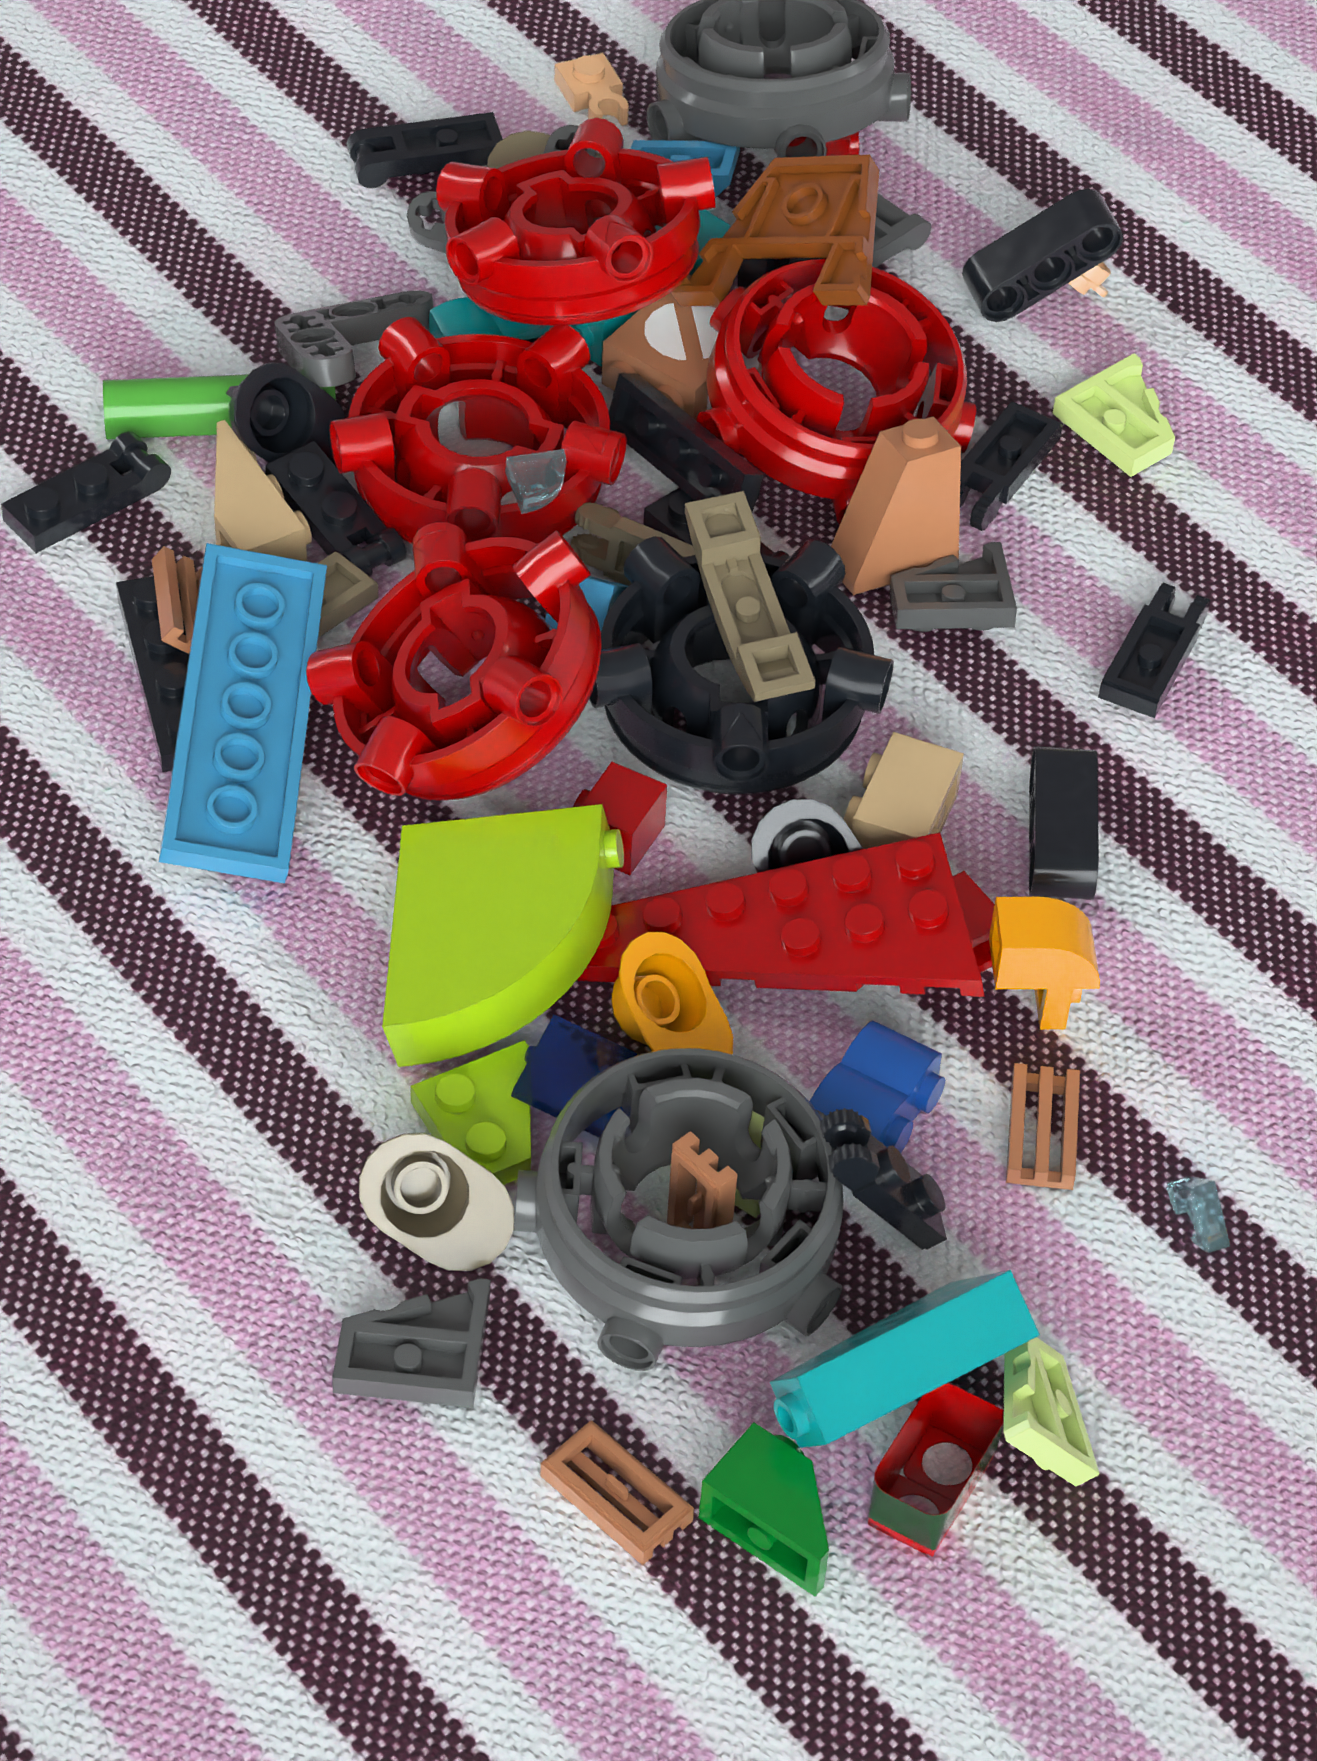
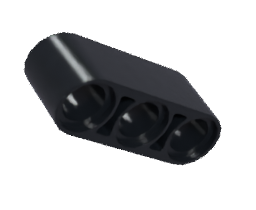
(1042, 255)
(1063, 823)

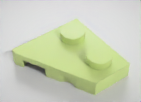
(1118, 416)
(1044, 1412)

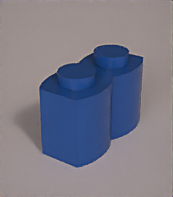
(885, 1081)

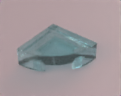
(536, 478)
(1202, 1204)

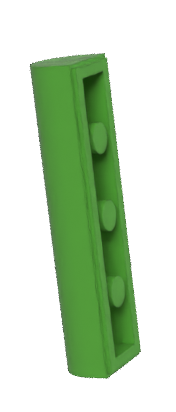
(169, 405)

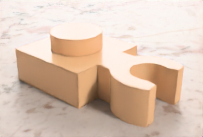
(592, 85)

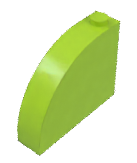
(493, 925)

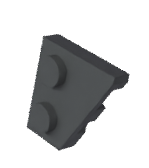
(955, 594)
(415, 1349)

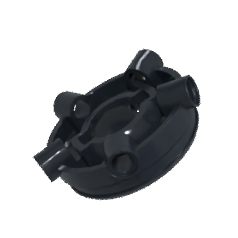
(730, 743)

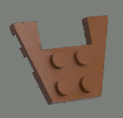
(798, 212)

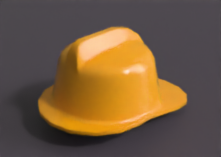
(667, 997)

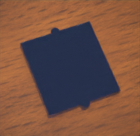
(562, 1064)

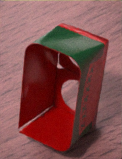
(939, 1417)

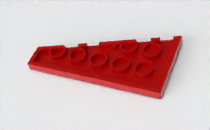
(816, 924)

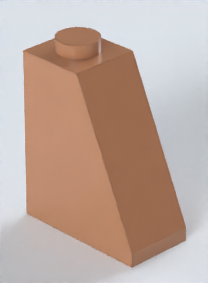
(902, 506)

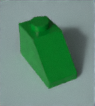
(770, 1506)

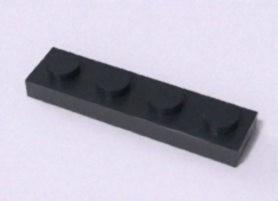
(678, 443)
(158, 665)

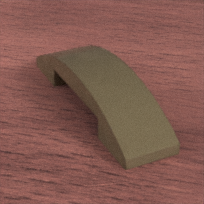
(743, 598)

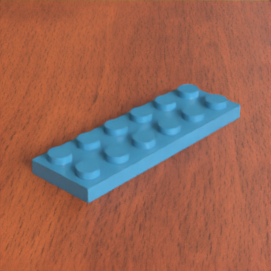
(243, 715)

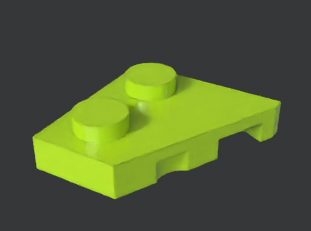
(476, 1111)

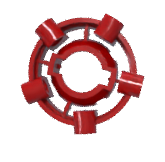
(529, 237)
(505, 395)
(787, 418)
(464, 610)

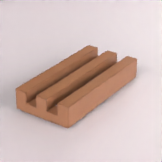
(170, 608)
(1046, 1085)
(714, 1190)
(637, 1543)

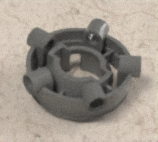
(717, 63)
(644, 1295)

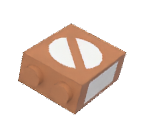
(668, 349)

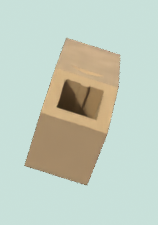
(251, 505)

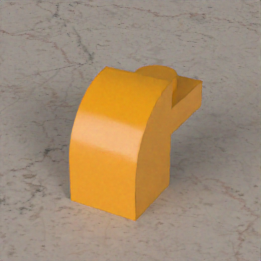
(1046, 949)

